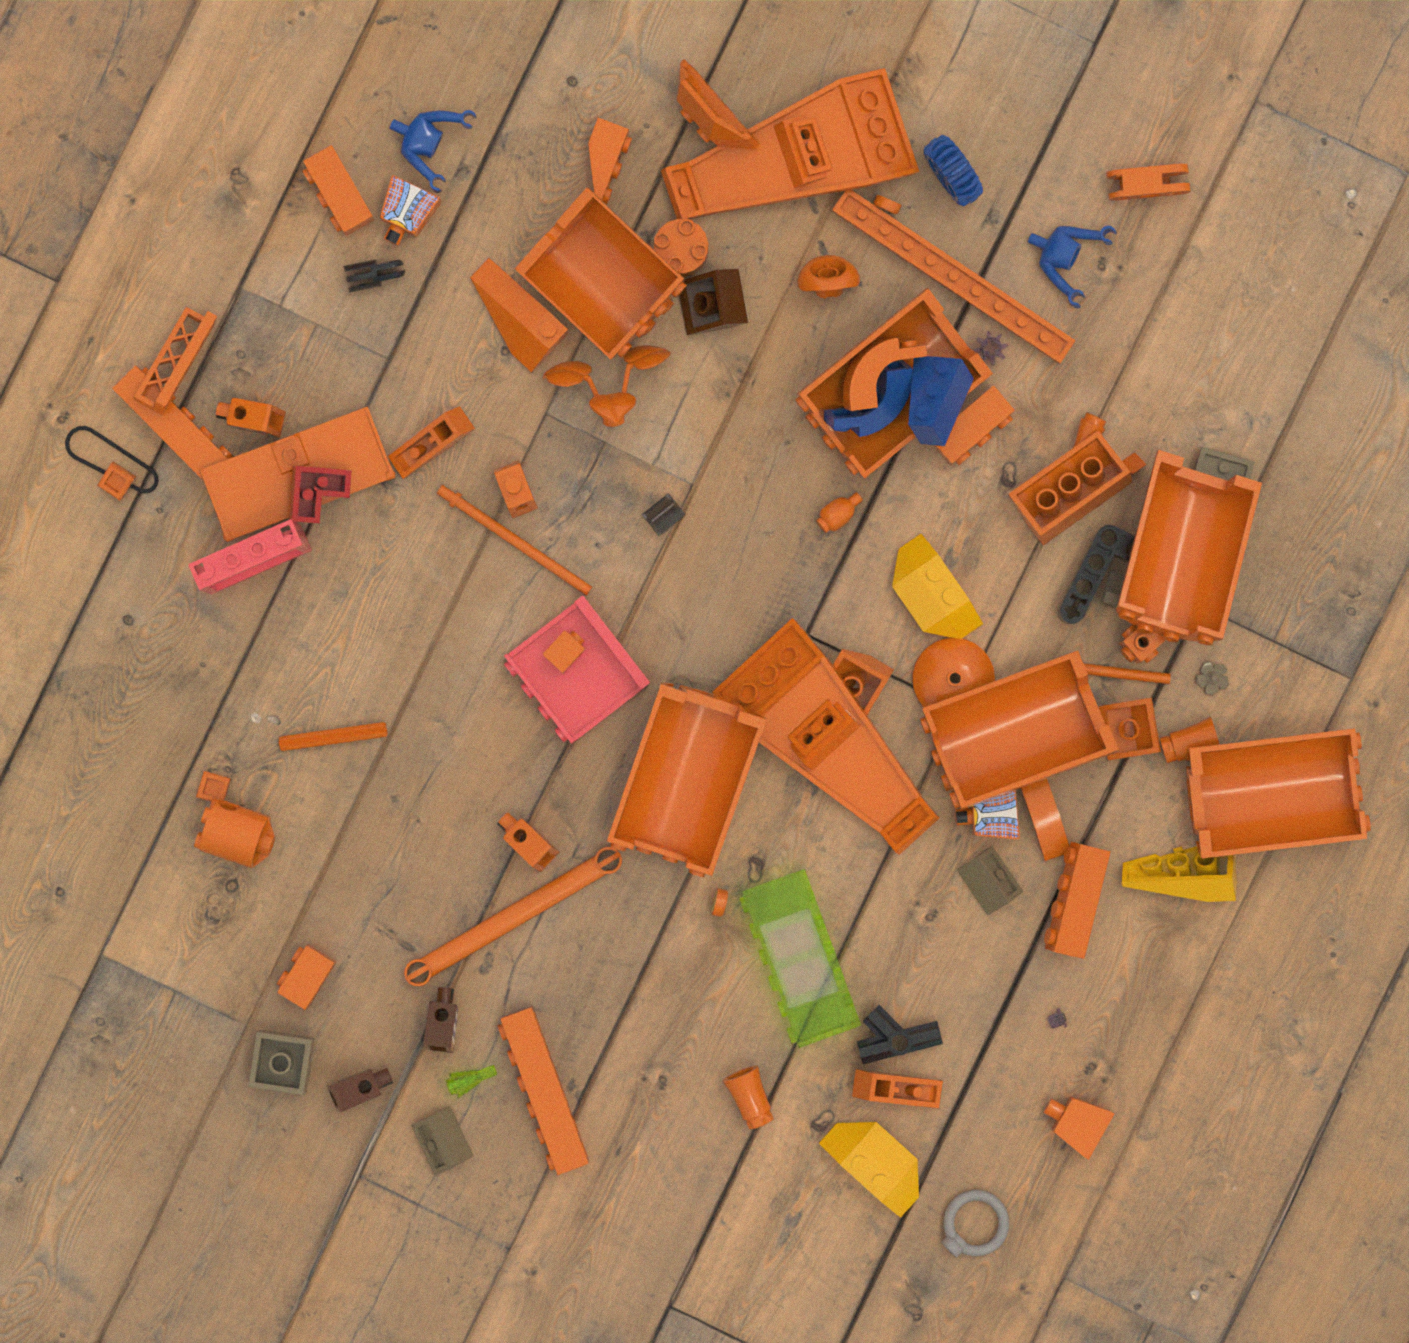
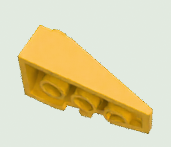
(1184, 875)

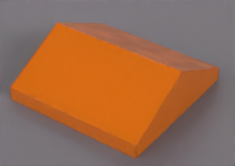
(1132, 727)

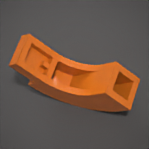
(865, 368)

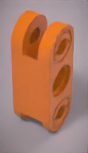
(1148, 182)

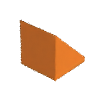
(1134, 463)

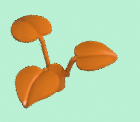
(610, 406)

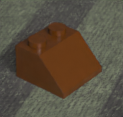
(713, 302)

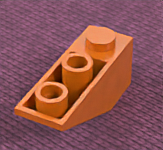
(605, 150)

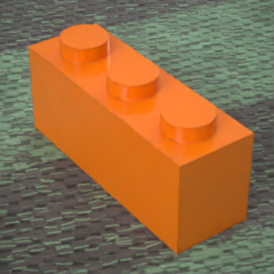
(337, 191)
(975, 424)

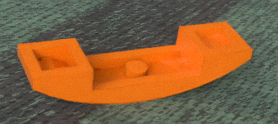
(1045, 819)

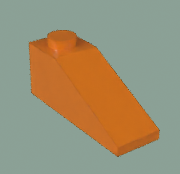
(431, 441)
(896, 1088)

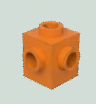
(1133, 651)

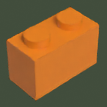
(306, 976)

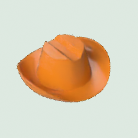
(828, 276)

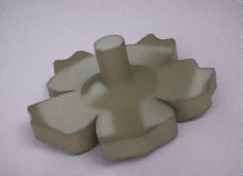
(1212, 678)

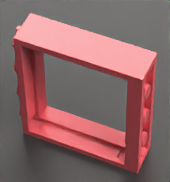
(249, 557)

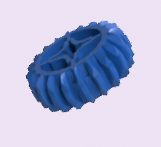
(953, 170)

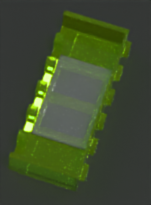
(800, 958)

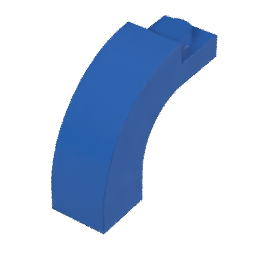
(892, 394)

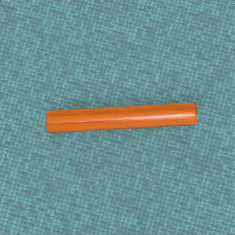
(333, 736)

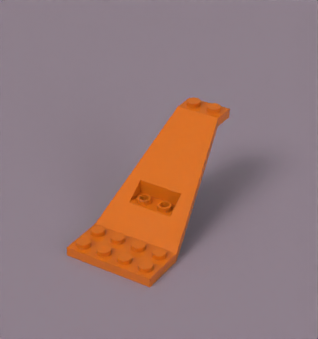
(849, 134)
(848, 759)

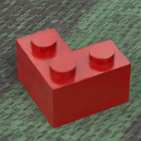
(310, 485)

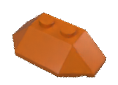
(709, 111)

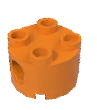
(682, 246)

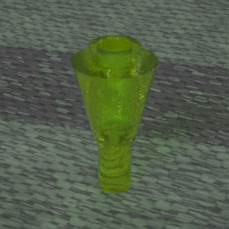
(462, 1082)

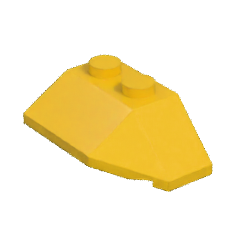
(932, 592)
(875, 1162)

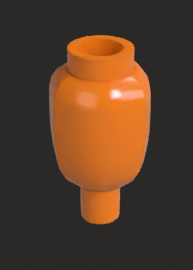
(838, 513)

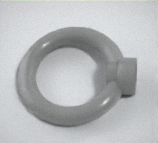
(955, 1243)

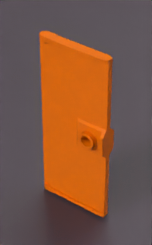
(257, 485)

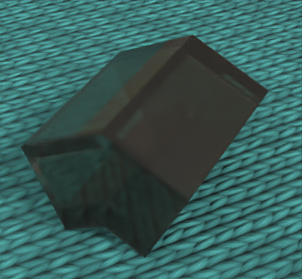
(663, 514)

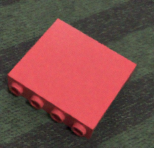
(591, 687)

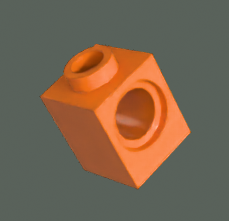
(565, 650)

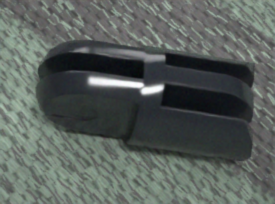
(374, 273)

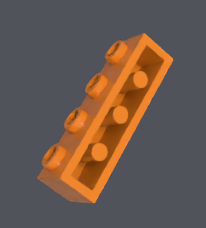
(1076, 900)

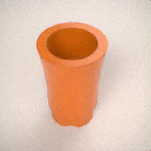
(1196, 735)
(750, 1096)

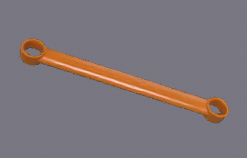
(512, 916)

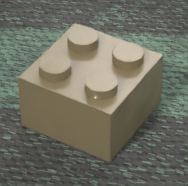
(281, 1062)

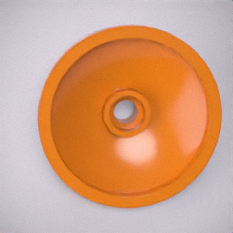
(944, 658)

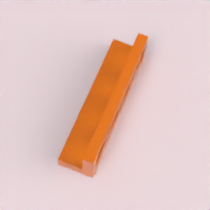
(185, 360)

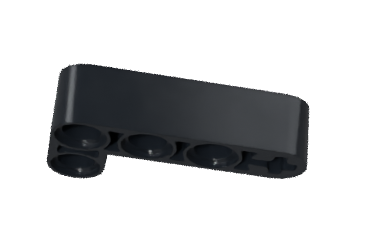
(1092, 576)

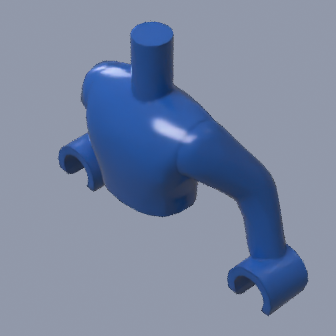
(423, 139)
(1062, 252)

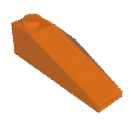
(521, 320)
(863, 677)

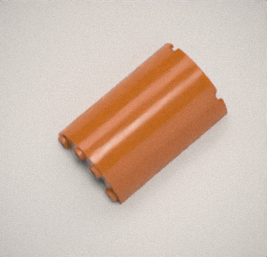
(917, 320)
(1187, 552)
(1017, 731)
(687, 777)
(1276, 793)

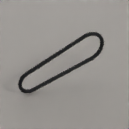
(116, 447)

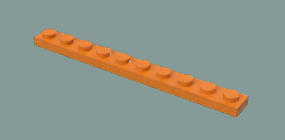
(953, 275)

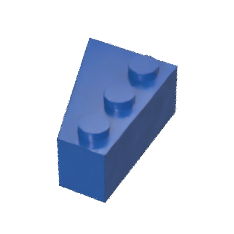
(937, 397)

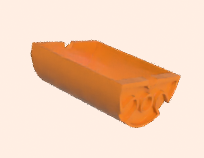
(601, 275)

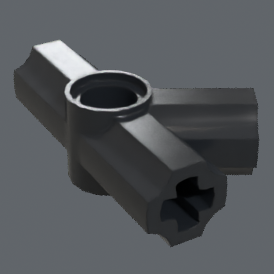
(886, 1029)

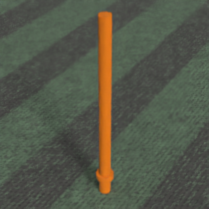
(456, 500)

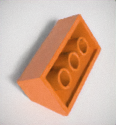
(1070, 487)

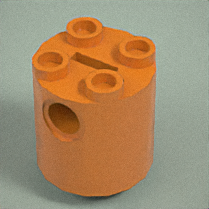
(235, 833)

